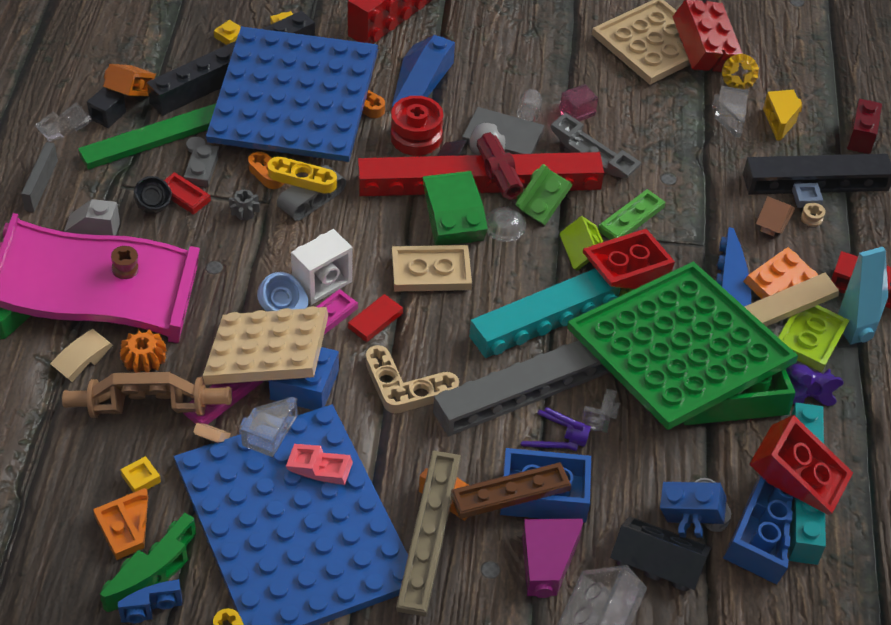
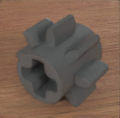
(244, 204)

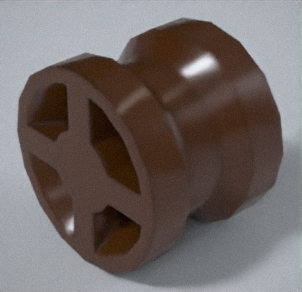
(124, 262)

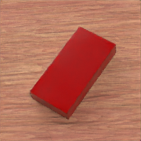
(187, 194)
(375, 318)

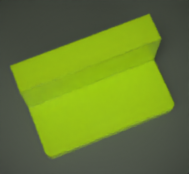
(577, 236)

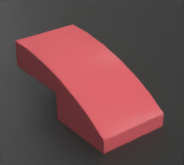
(314, 464)

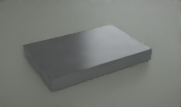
(520, 134)

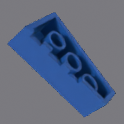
(763, 532)

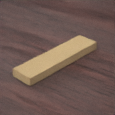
(794, 299)

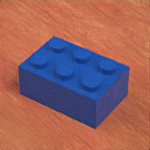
(565, 505)

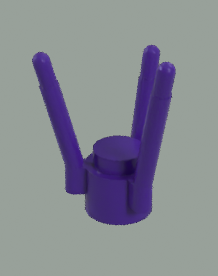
(576, 432)

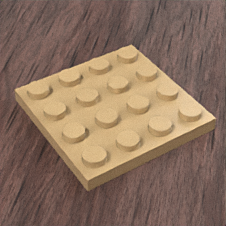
(645, 40)
(266, 345)

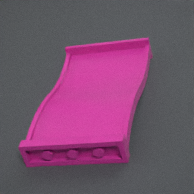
(73, 279)

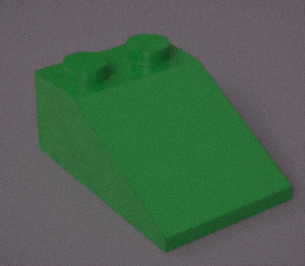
(454, 208)

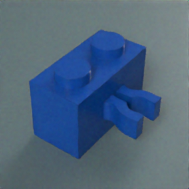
(693, 504)

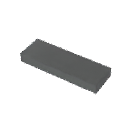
(39, 177)

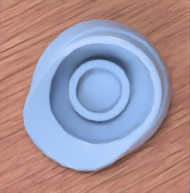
(280, 292)

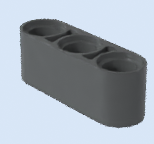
(300, 202)

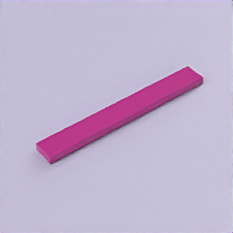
(338, 306)

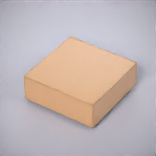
(210, 432)

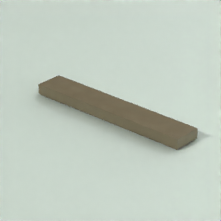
(428, 534)

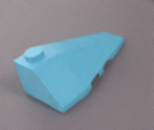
(865, 296)

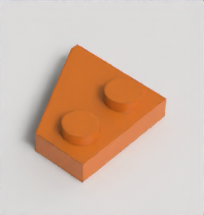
(124, 523)

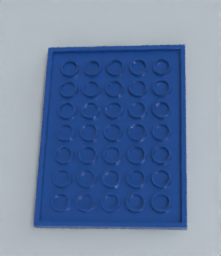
(291, 542)

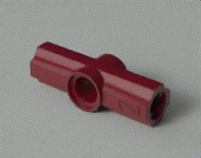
(500, 166)

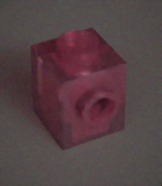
(579, 103)

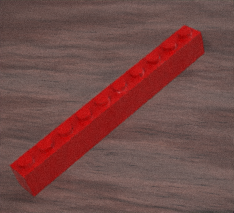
(404, 174)

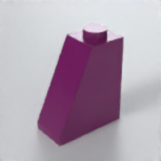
(548, 553)

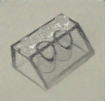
(604, 597)

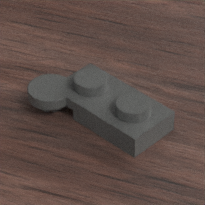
(202, 161)

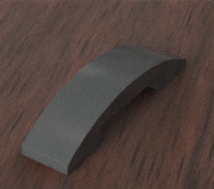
(571, 135)

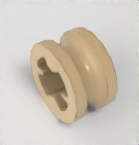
(811, 220)

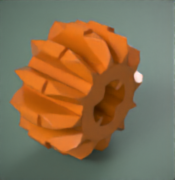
(143, 351)

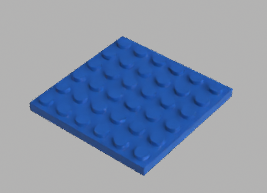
(293, 94)

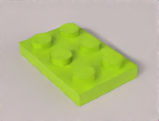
(814, 335)

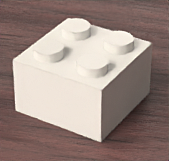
(323, 265)

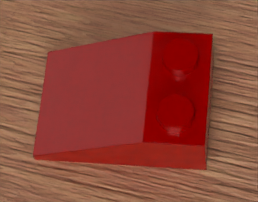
(630, 260)
(801, 465)

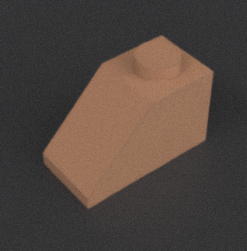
(774, 216)

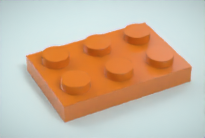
(779, 274)

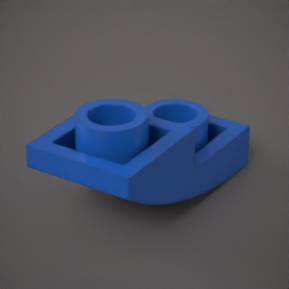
(139, 605)

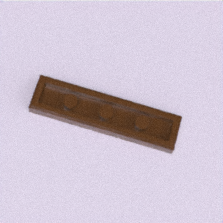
(510, 490)

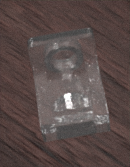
(600, 418)

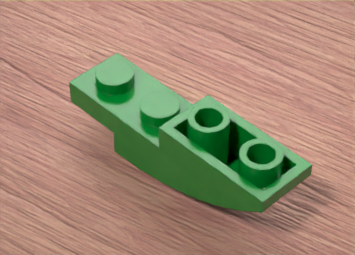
(144, 570)

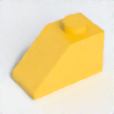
(782, 111)

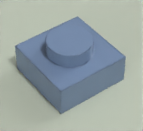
(806, 193)

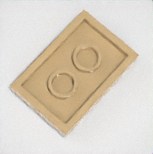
(431, 268)

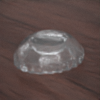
(505, 224)

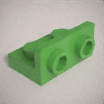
(543, 194)

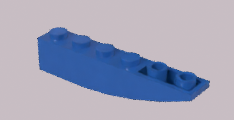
(733, 268)

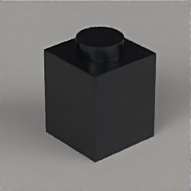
(106, 107)

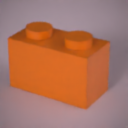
(127, 79)

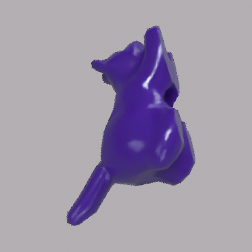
(813, 384)

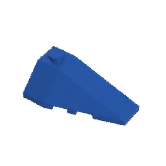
(424, 67)

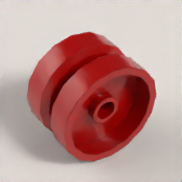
(416, 125)

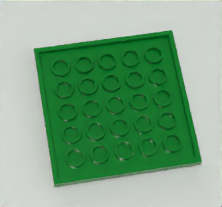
(681, 344)

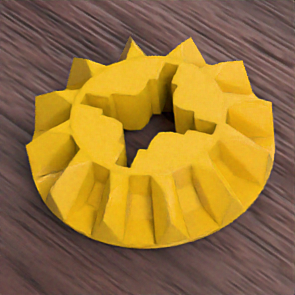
(731, 66)

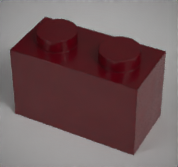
(864, 126)

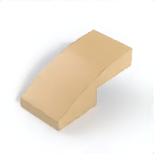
(82, 351)

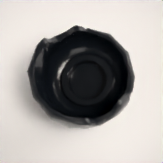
(152, 194)

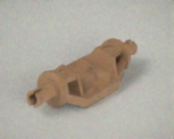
(138, 385)

